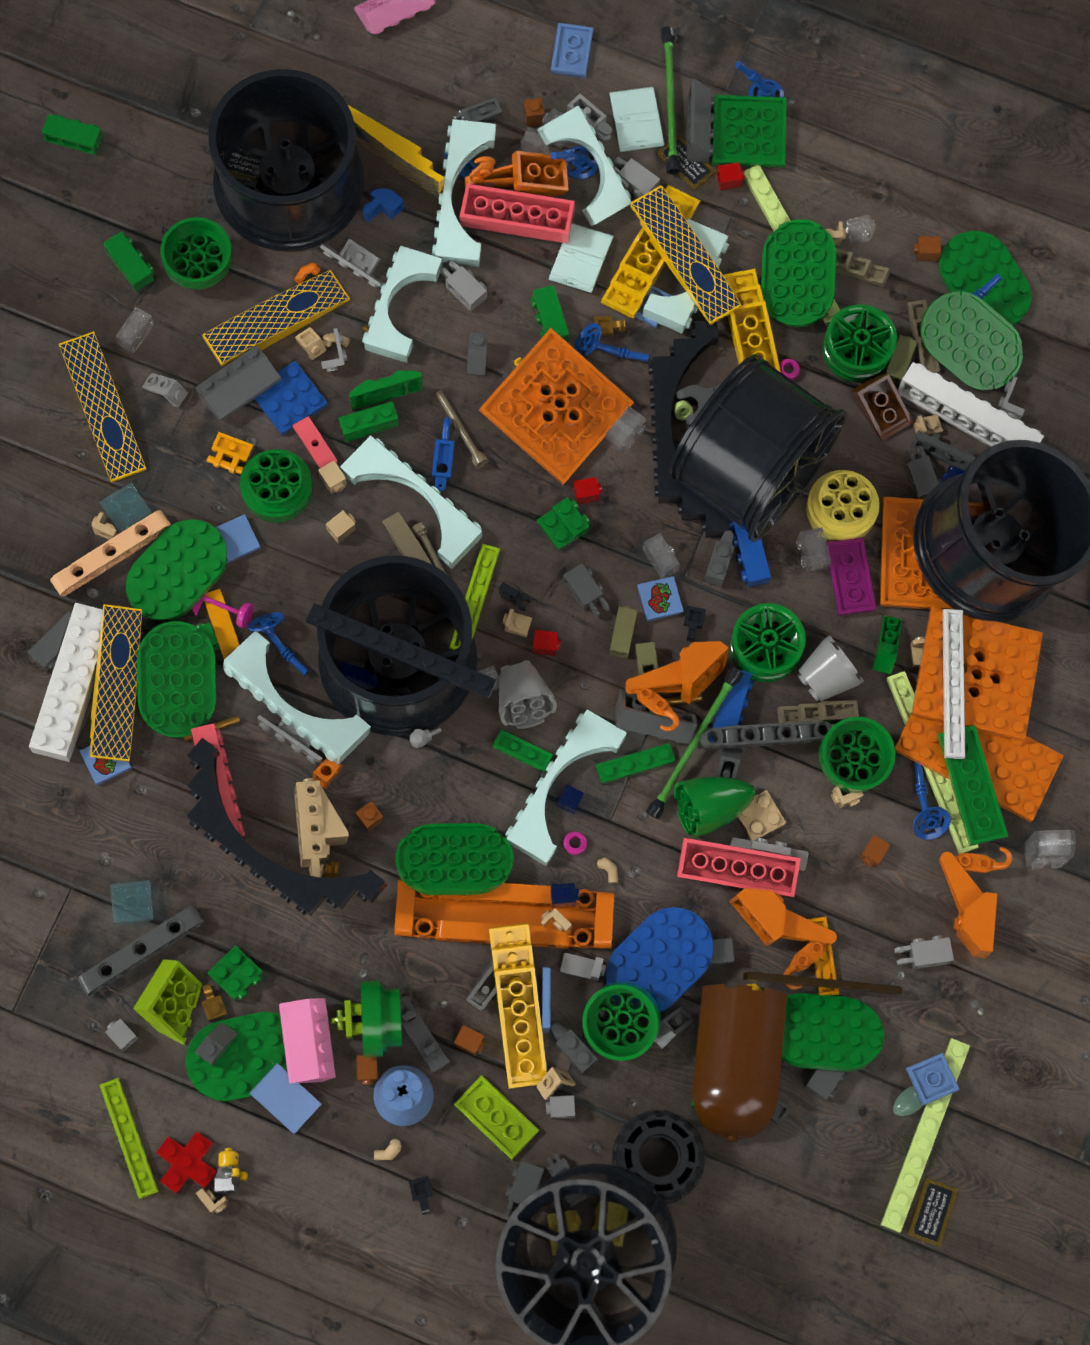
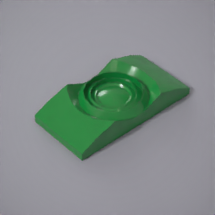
(385, 389)

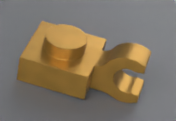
(609, 326)
(332, 870)
(213, 1005)

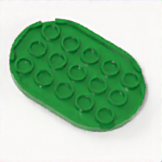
(973, 260)
(798, 273)
(971, 340)
(177, 570)
(176, 679)
(454, 859)
(830, 1033)
(245, 1060)

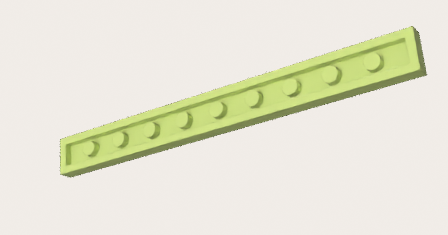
(774, 211)
(941, 786)
(921, 1145)

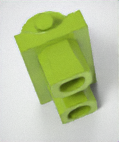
(352, 1029)

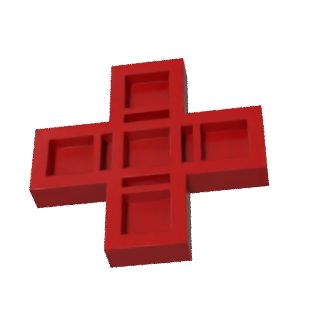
(186, 1162)

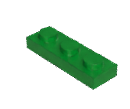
(522, 751)

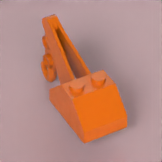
(528, 174)
(690, 676)
(976, 910)
(770, 920)

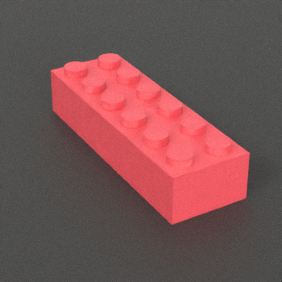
(517, 213)
(224, 775)
(738, 866)

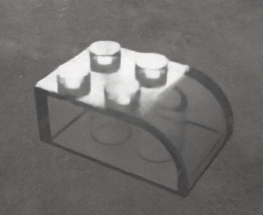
(1049, 848)

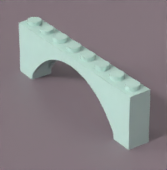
(466, 142)
(375, 462)
(331, 736)
(589, 737)

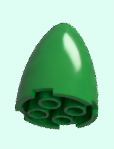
(711, 803)

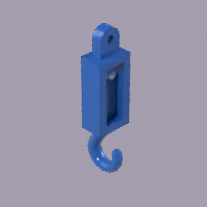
(443, 455)

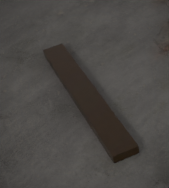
(822, 983)

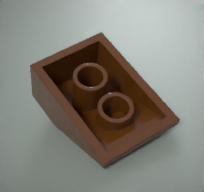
(882, 406)

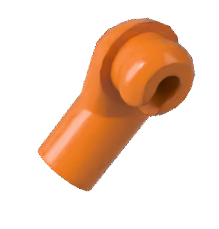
(305, 270)

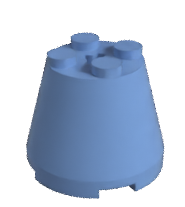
(410, 1107)

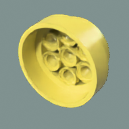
(823, 516)

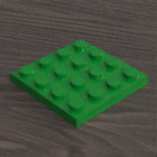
(749, 131)

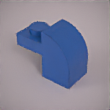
(385, 201)

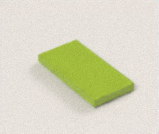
(496, 1117)

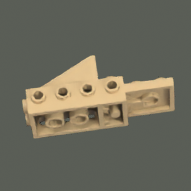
(316, 826)

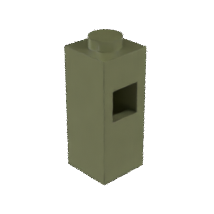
(901, 358)
(623, 632)
(645, 657)

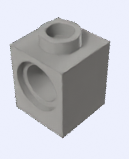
(121, 1034)
(561, 1107)

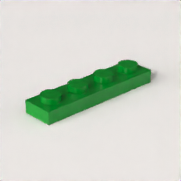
(635, 763)

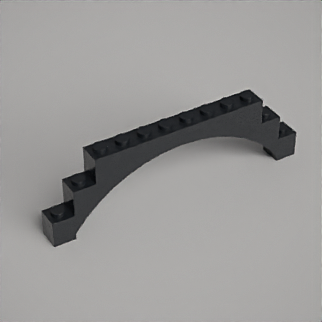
(666, 377)
(301, 889)

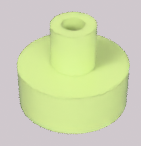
(682, 410)

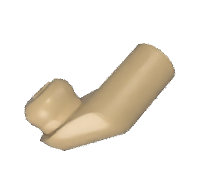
(329, 338)
(610, 867)
(390, 1152)

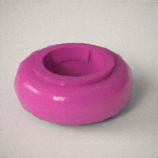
(790, 362)
(575, 851)

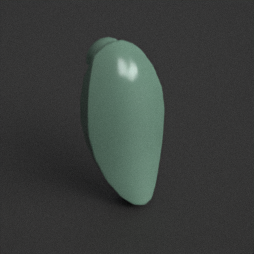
(907, 1102)

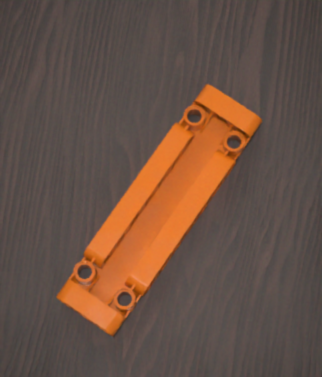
(470, 916)

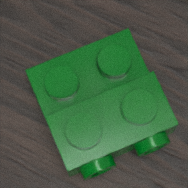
(564, 523)
(236, 974)

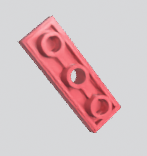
(310, 435)

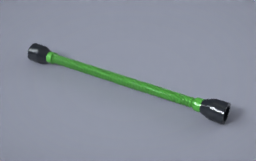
(673, 163)
(732, 678)

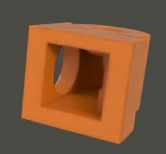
(326, 772)

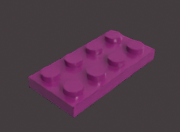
(850, 577)

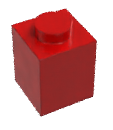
(730, 176)
(587, 490)
(546, 642)

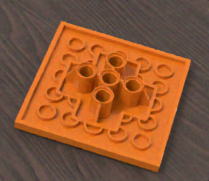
(520, 405)
(901, 578)
(1006, 654)

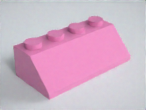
(384, 13)
(307, 1041)

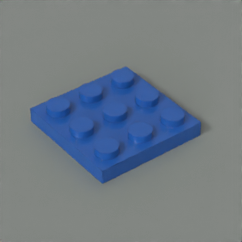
(291, 399)

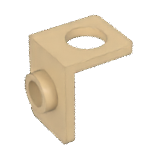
(552, 1081)

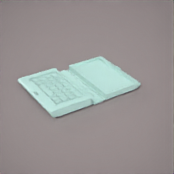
(636, 119)
(581, 259)

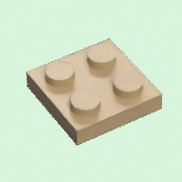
(761, 817)

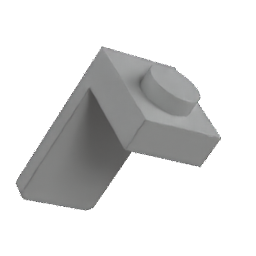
(331, 365)
(167, 387)
(1013, 411)
(582, 967)

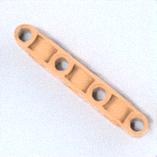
(98, 562)

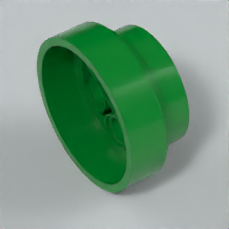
(186, 235)
(275, 508)
(879, 745)
(380, 1018)
(597, 1028)

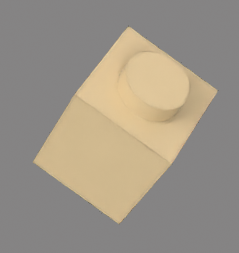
(332, 477)
(341, 526)

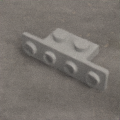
(358, 259)
(287, 733)
(779, 848)

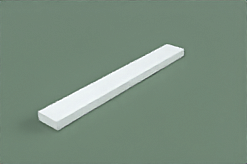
(953, 684)

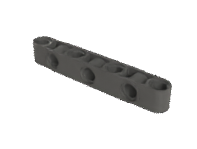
(765, 734)
(127, 957)

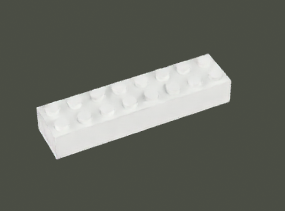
(962, 408)
(69, 686)

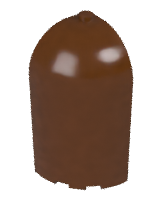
(738, 1059)

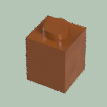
(534, 111)
(927, 248)
(369, 816)
(874, 852)
(470, 1041)
(367, 1070)

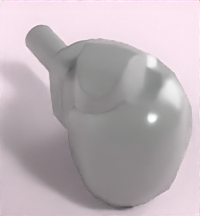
(420, 738)

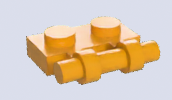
(232, 448)

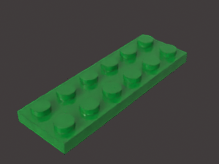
(975, 791)

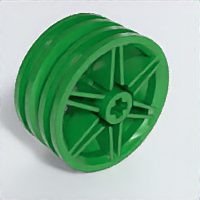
(856, 368)
(789, 627)

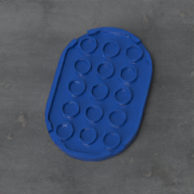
(663, 956)

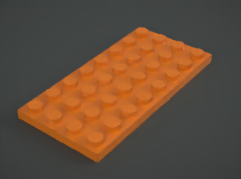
(1017, 768)

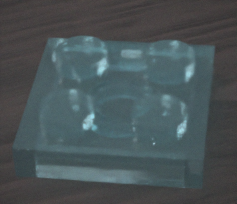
(125, 507)
(132, 902)

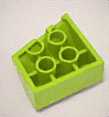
(170, 1000)

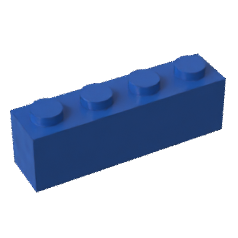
(750, 556)
(732, 705)

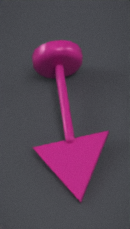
(243, 615)

